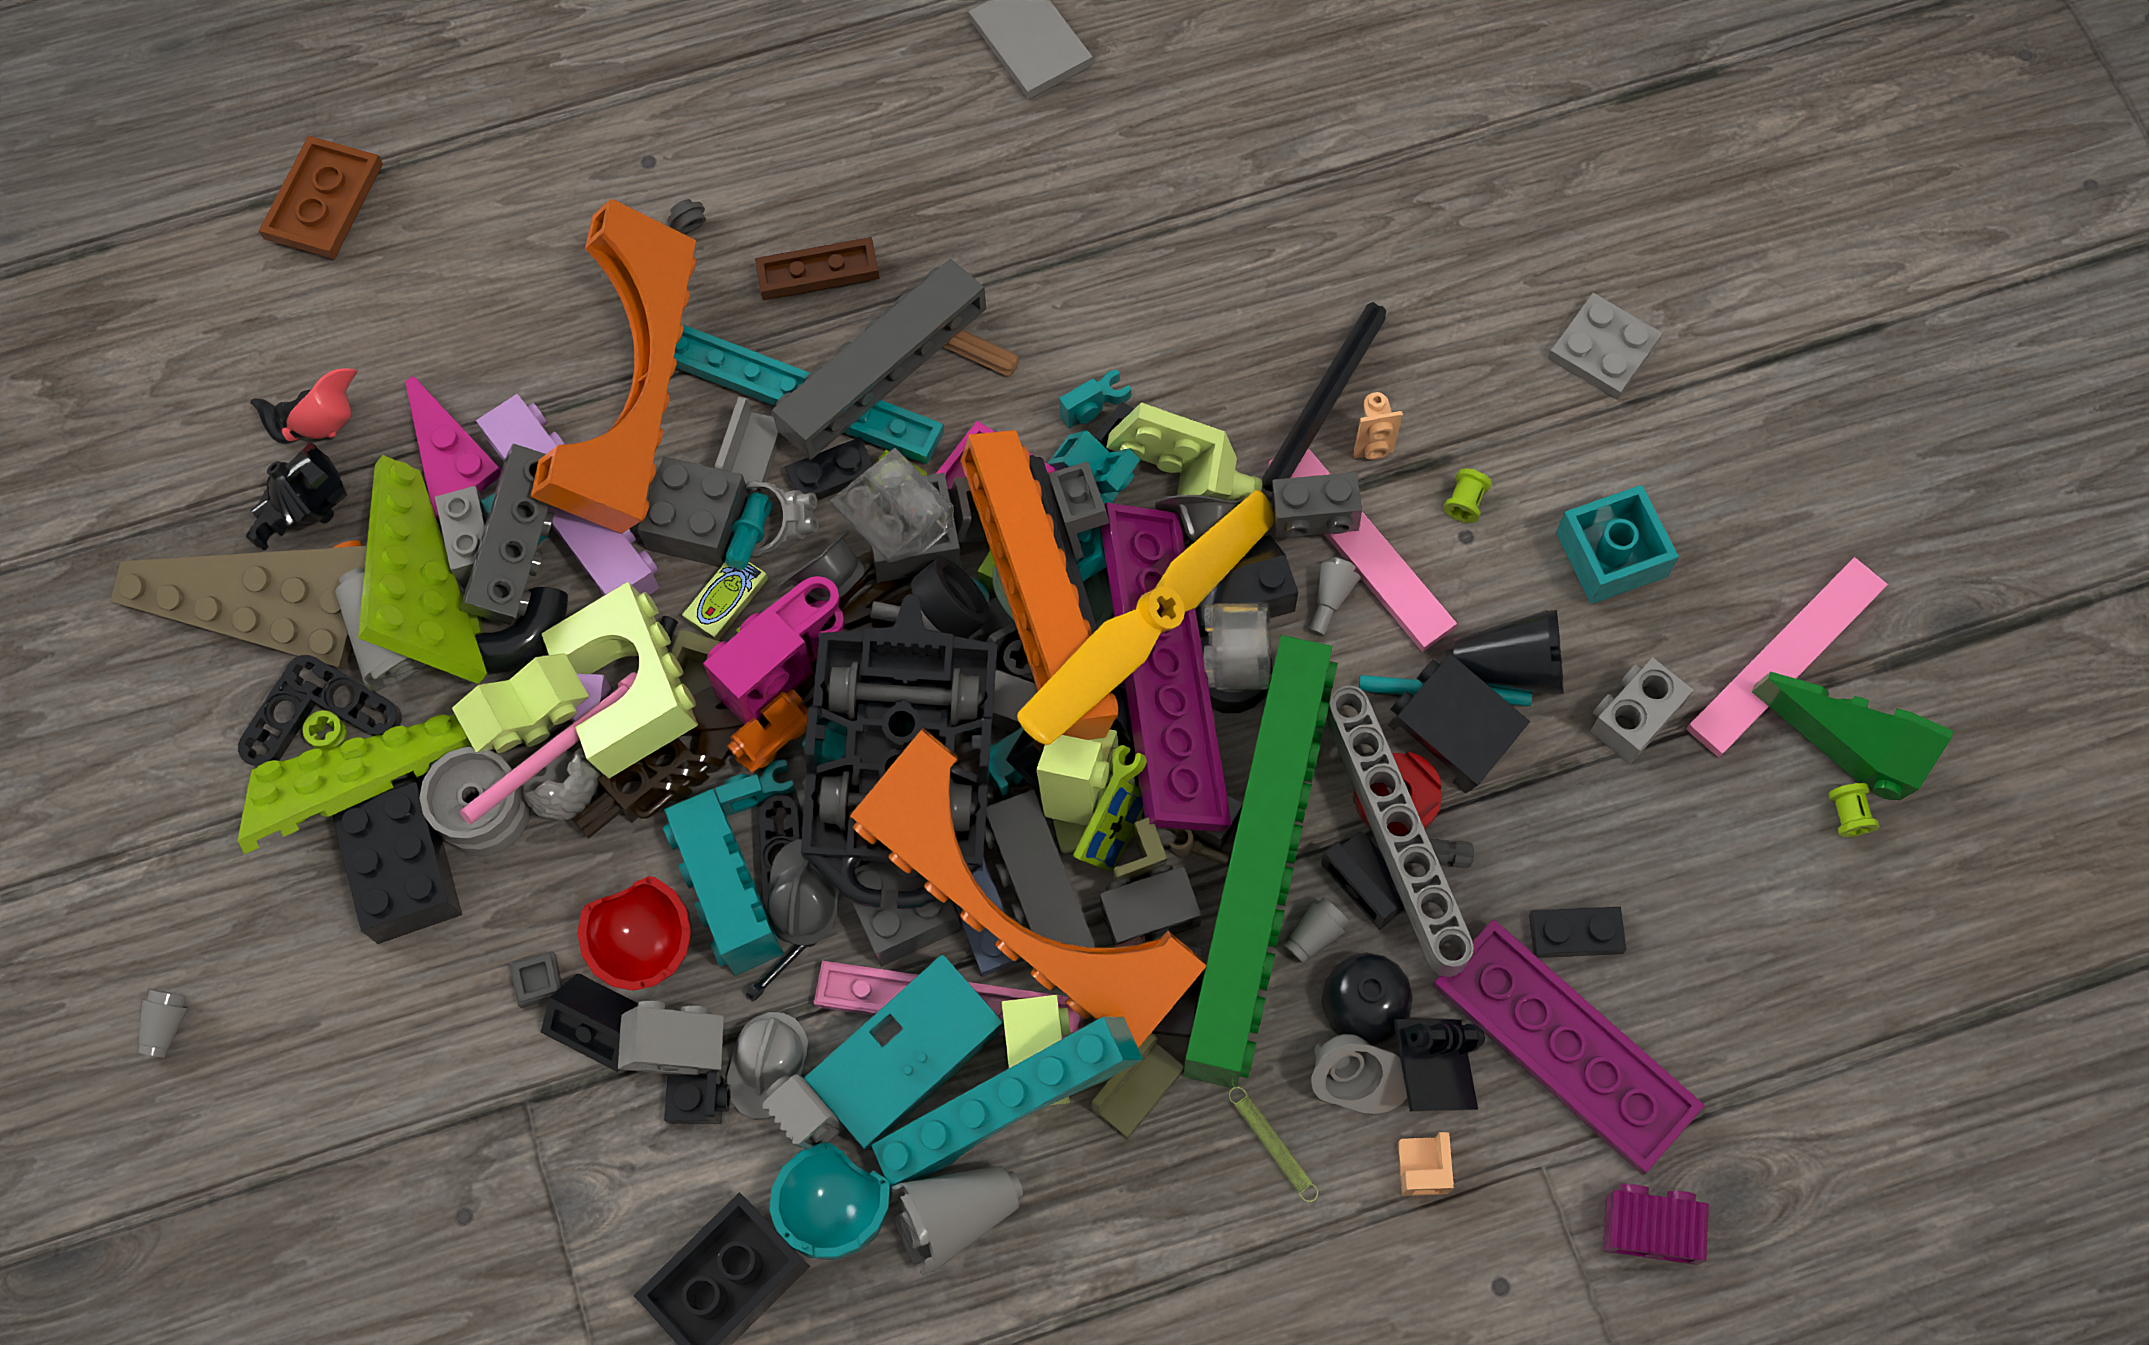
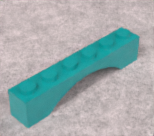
(1027, 1087)

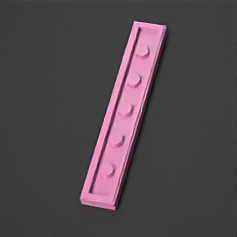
(1387, 574)
(1787, 655)
(870, 989)

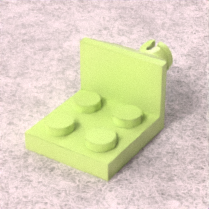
(1185, 447)

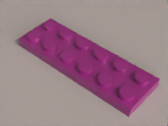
(1570, 1048)

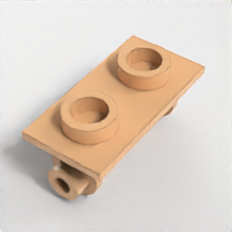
(1377, 429)

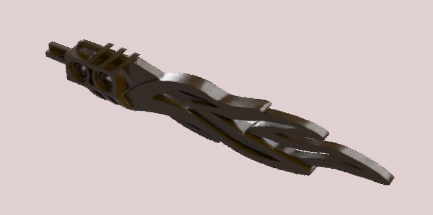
(714, 727)

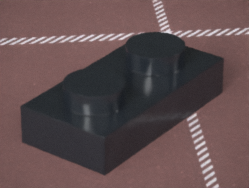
(830, 469)
(1577, 932)

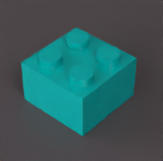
(1616, 544)

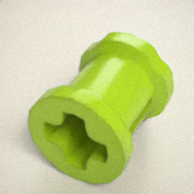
(1467, 495)
(1853, 810)

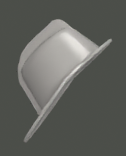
(763, 1053)
(1358, 1075)

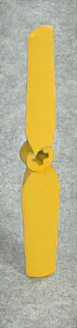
(1127, 640)

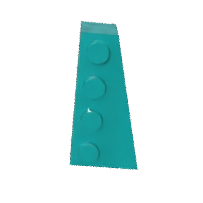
(722, 883)

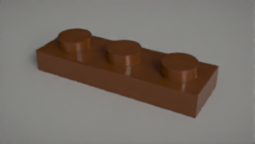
(817, 268)

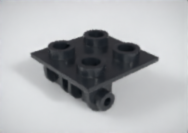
(1438, 1063)

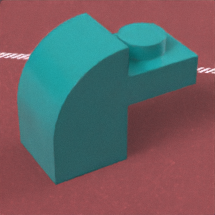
(1110, 469)

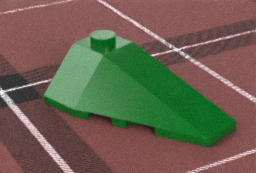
(1870, 745)

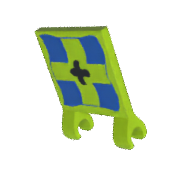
(1115, 814)

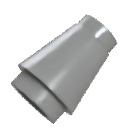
(1316, 930)
(159, 1022)

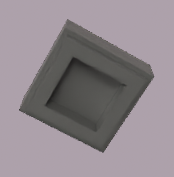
(535, 979)

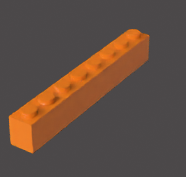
(1030, 564)

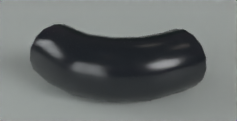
(523, 640)

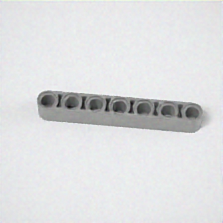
(1399, 850)

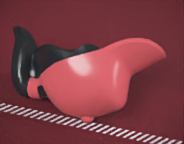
(313, 413)

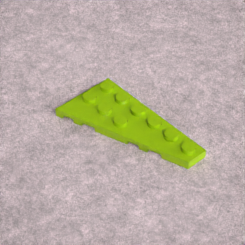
(408, 584)
(339, 777)

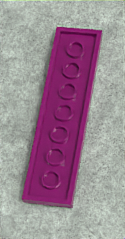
(1170, 689)

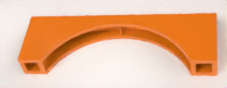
(651, 271)

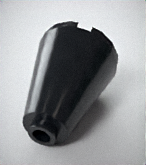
(1516, 654)

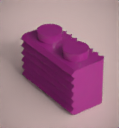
(1656, 1226)

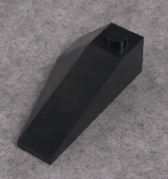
(1257, 577)

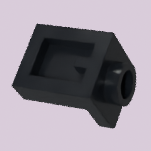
(696, 1099)

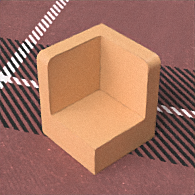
(1426, 1165)

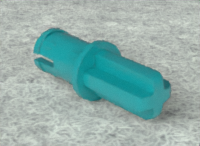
(748, 530)

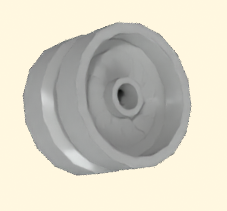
(454, 784)

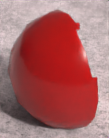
(635, 935)

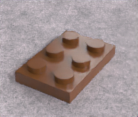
(321, 197)

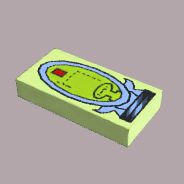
(724, 599)

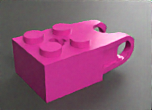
(772, 650)

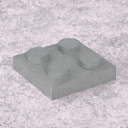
(1605, 345)

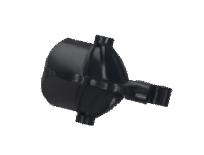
(297, 495)

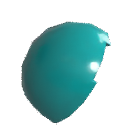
(828, 1203)

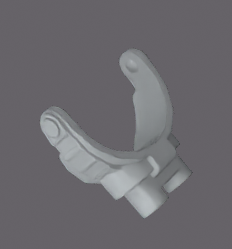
(797, 517)

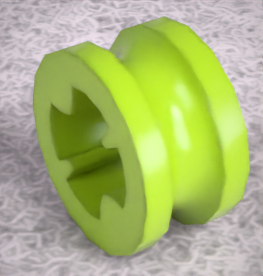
(316, 723)

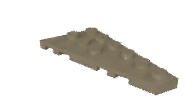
(258, 597)

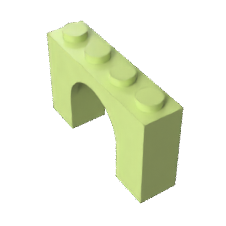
(655, 705)

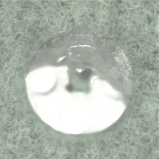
(1238, 646)

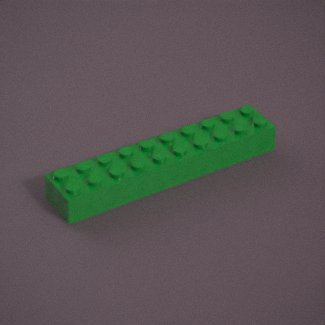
(1257, 868)

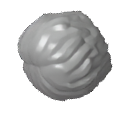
(564, 787)

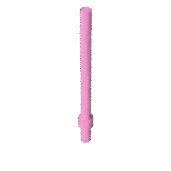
(539, 759)

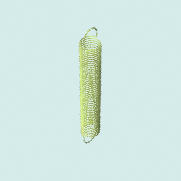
(1271, 1129)

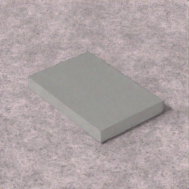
(1031, 42)

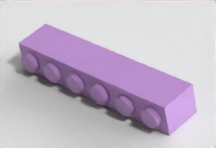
(600, 551)

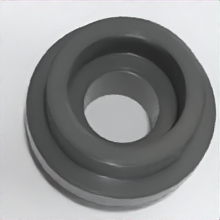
(687, 216)

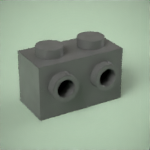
(1316, 505)

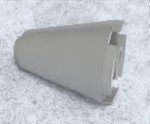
(373, 661)
(952, 1212)

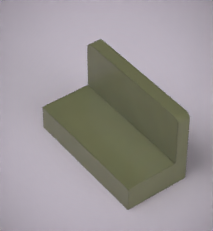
(1150, 850)
(1137, 1090)

